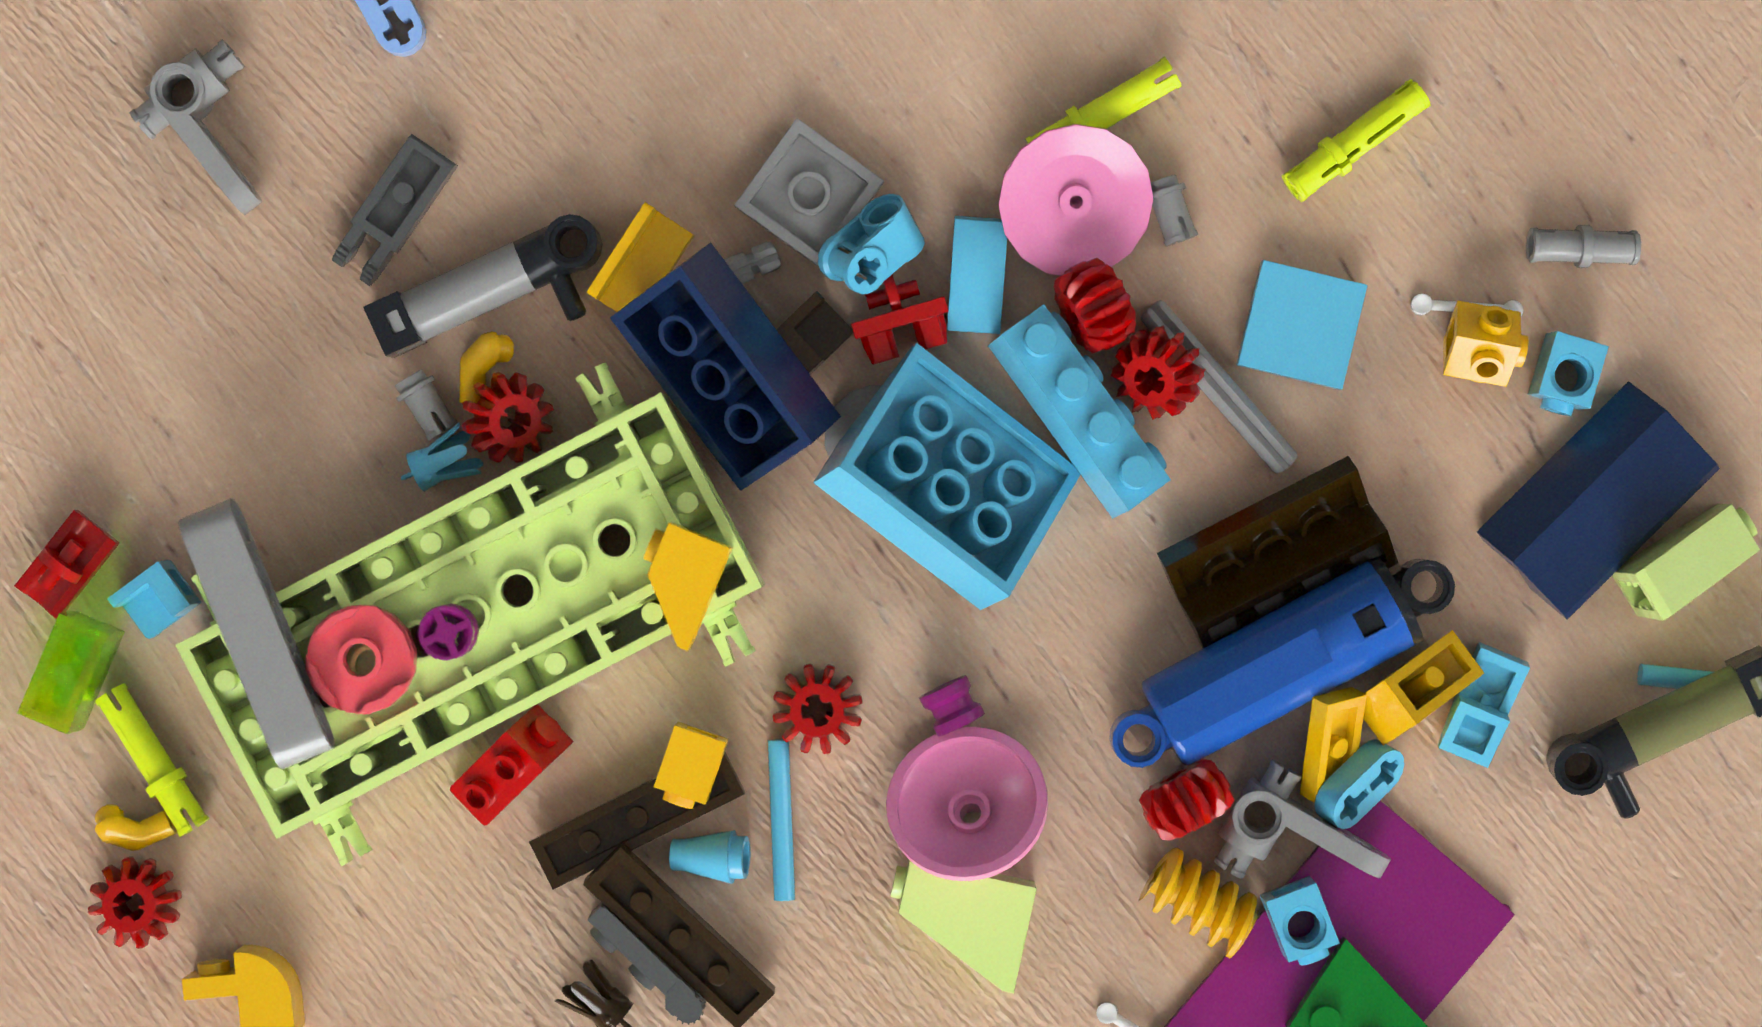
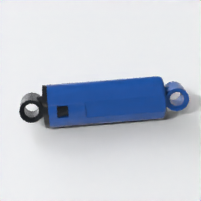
(1282, 661)

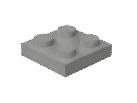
(807, 190)

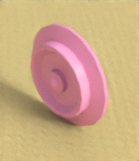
(1075, 198)

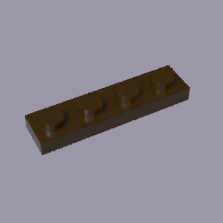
(629, 818)
(679, 935)

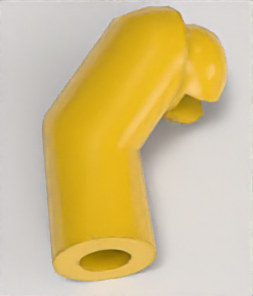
(480, 359)
(130, 834)

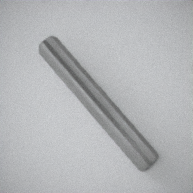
(1227, 394)

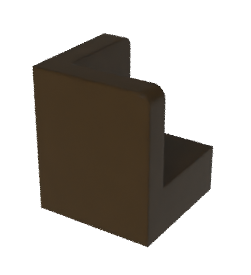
(814, 332)

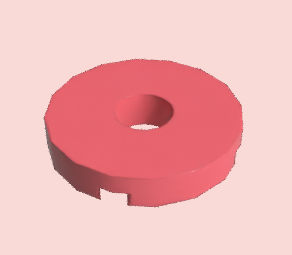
(328, 659)

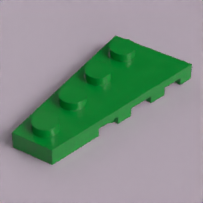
(1351, 995)

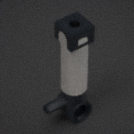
(484, 284)

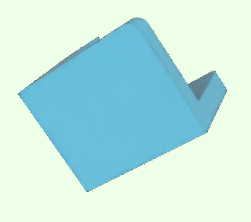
(156, 598)

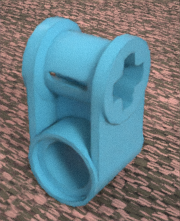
(877, 243)

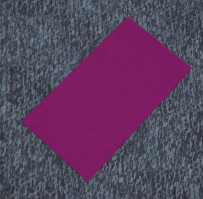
(1412, 925)

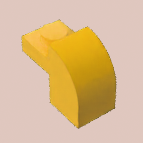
(261, 980)

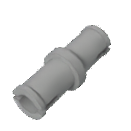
(1583, 246)

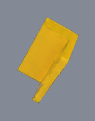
(640, 258)

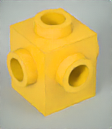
(1483, 343)

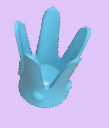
(438, 460)

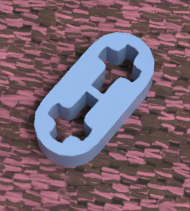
(381, 26)

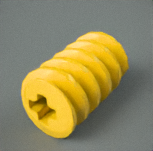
(1202, 900)

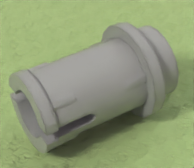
(1172, 210)
(422, 401)

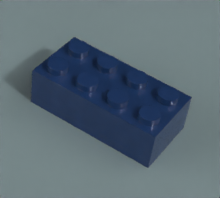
(726, 367)

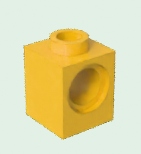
(690, 765)

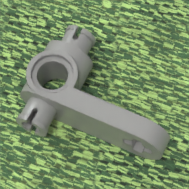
(208, 78)
(1247, 841)

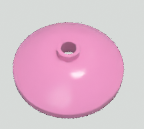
(960, 775)

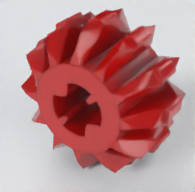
(1095, 305)
(1146, 388)
(523, 429)
(807, 723)
(1186, 800)
(118, 890)

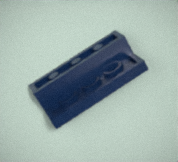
(1598, 499)

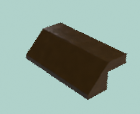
(1275, 551)

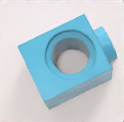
(1584, 355)
(1283, 904)

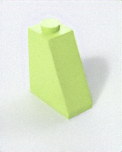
(1687, 561)
(974, 919)

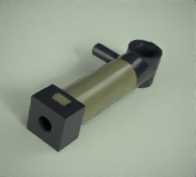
(1658, 729)

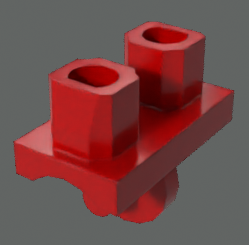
(925, 317)
(67, 563)

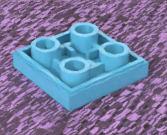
(1301, 324)

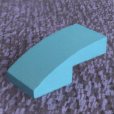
(977, 275)
(1482, 708)

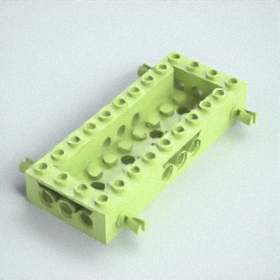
(581, 618)

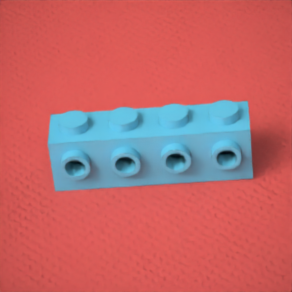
(1080, 411)

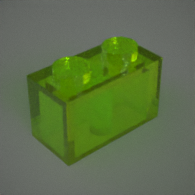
(71, 672)

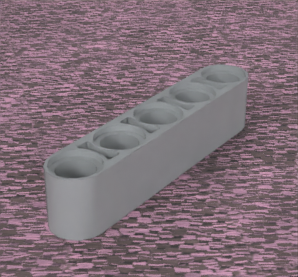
(256, 633)

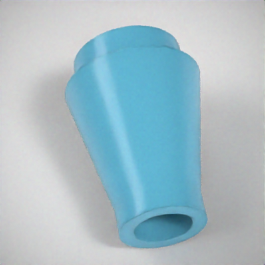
(713, 856)

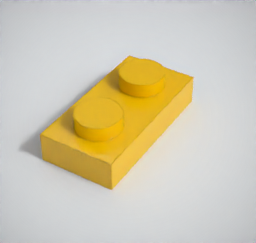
(1331, 736)

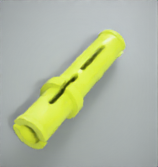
(1121, 100)
(1339, 153)
(152, 760)

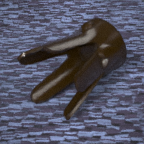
(603, 1010)

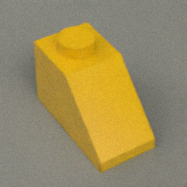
(685, 577)
(1419, 687)

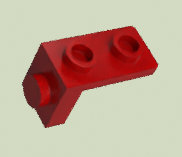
(511, 764)

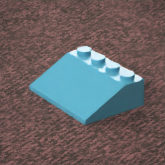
(949, 478)

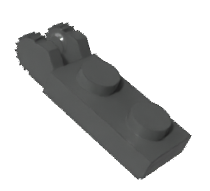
(396, 205)
(646, 965)

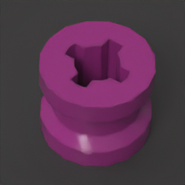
(439, 636)
(952, 705)

